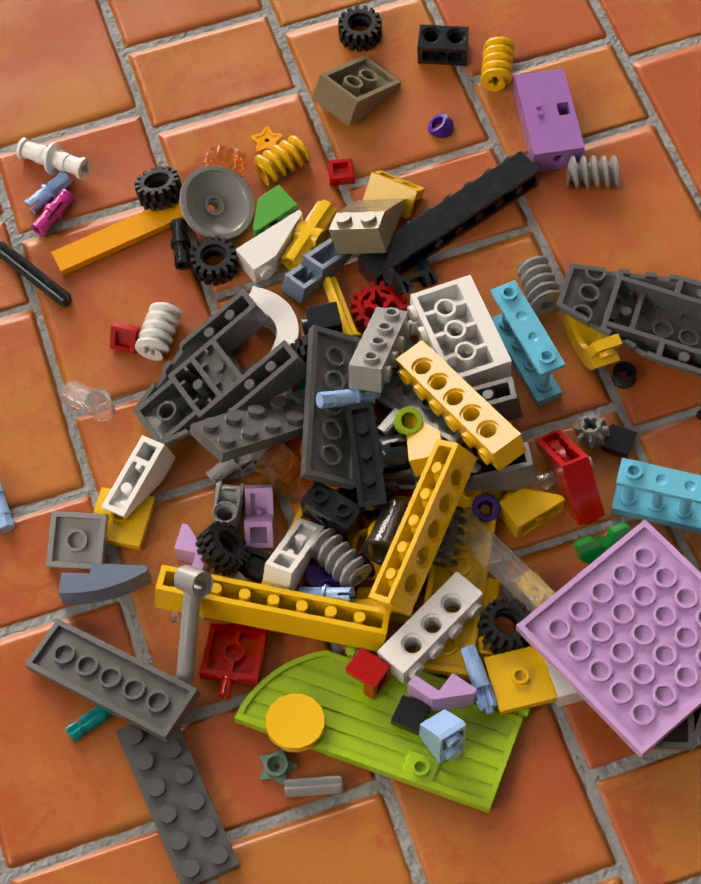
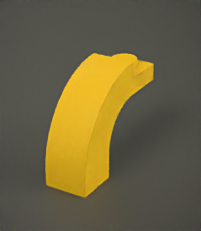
(591, 346)

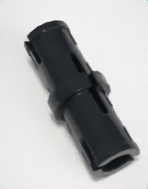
(180, 244)

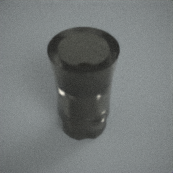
(383, 532)

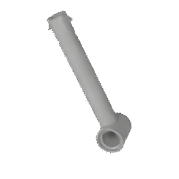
(195, 585)

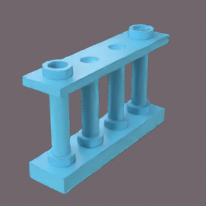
(527, 343)
(658, 495)

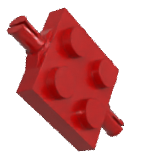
(233, 656)

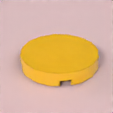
(295, 722)

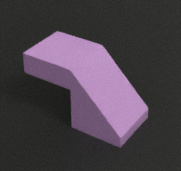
(259, 516)
(186, 549)
(452, 695)

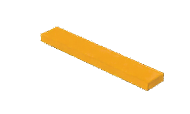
(114, 238)

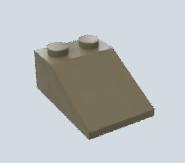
(354, 89)
(366, 226)

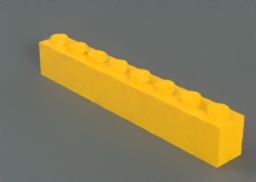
(282, 610)

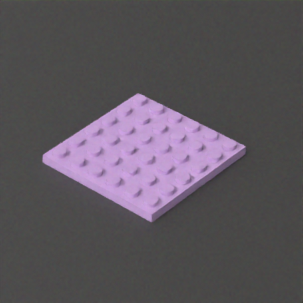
(628, 637)

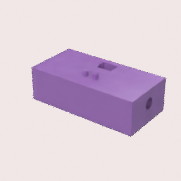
(548, 118)

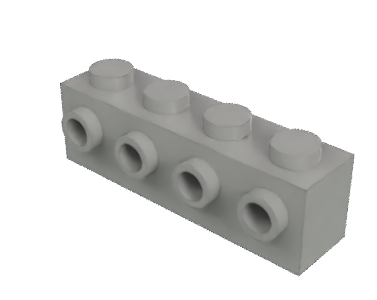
(378, 349)

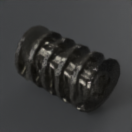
(446, 549)

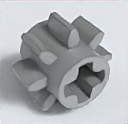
(591, 431)

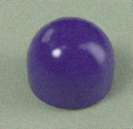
(444, 129)
(489, 500)

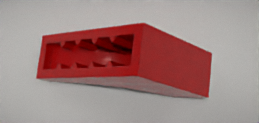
(573, 476)

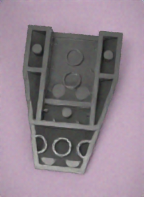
(648, 312)

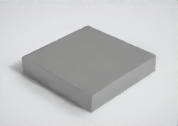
(76, 540)

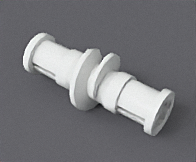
(53, 158)

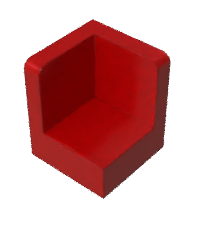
(369, 671)

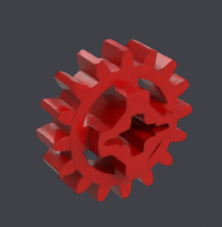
(375, 296)

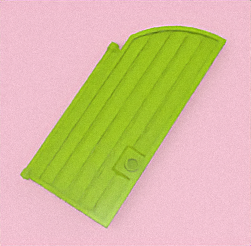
(362, 731)

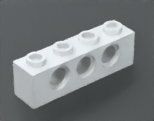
(456, 593)

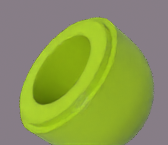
(399, 420)

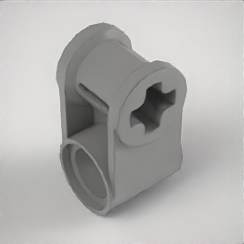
(229, 503)

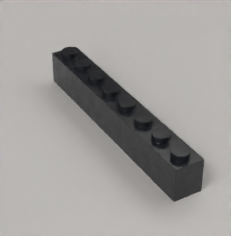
(453, 217)

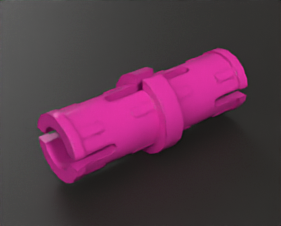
(43, 224)

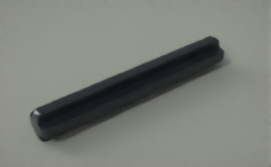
(34, 275)

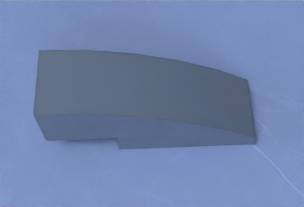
(315, 267)
(102, 583)

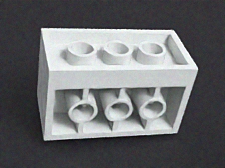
(460, 331)

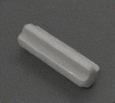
(313, 786)

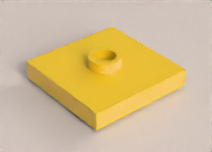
(128, 531)
(519, 680)

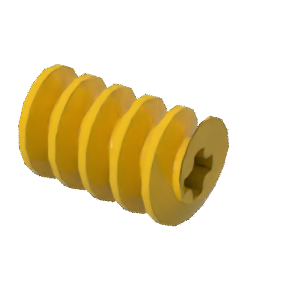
(497, 63)
(280, 158)

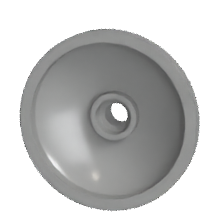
(226, 193)

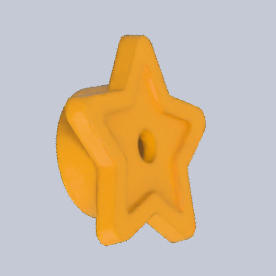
(266, 134)

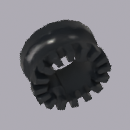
(630, 370)

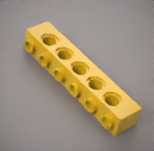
(460, 406)
(423, 527)

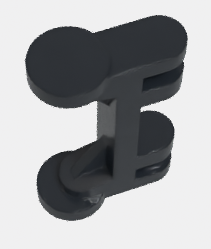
(404, 284)

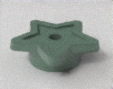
(278, 758)

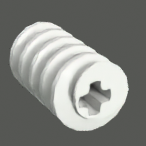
(157, 330)

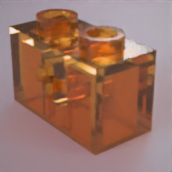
(283, 470)

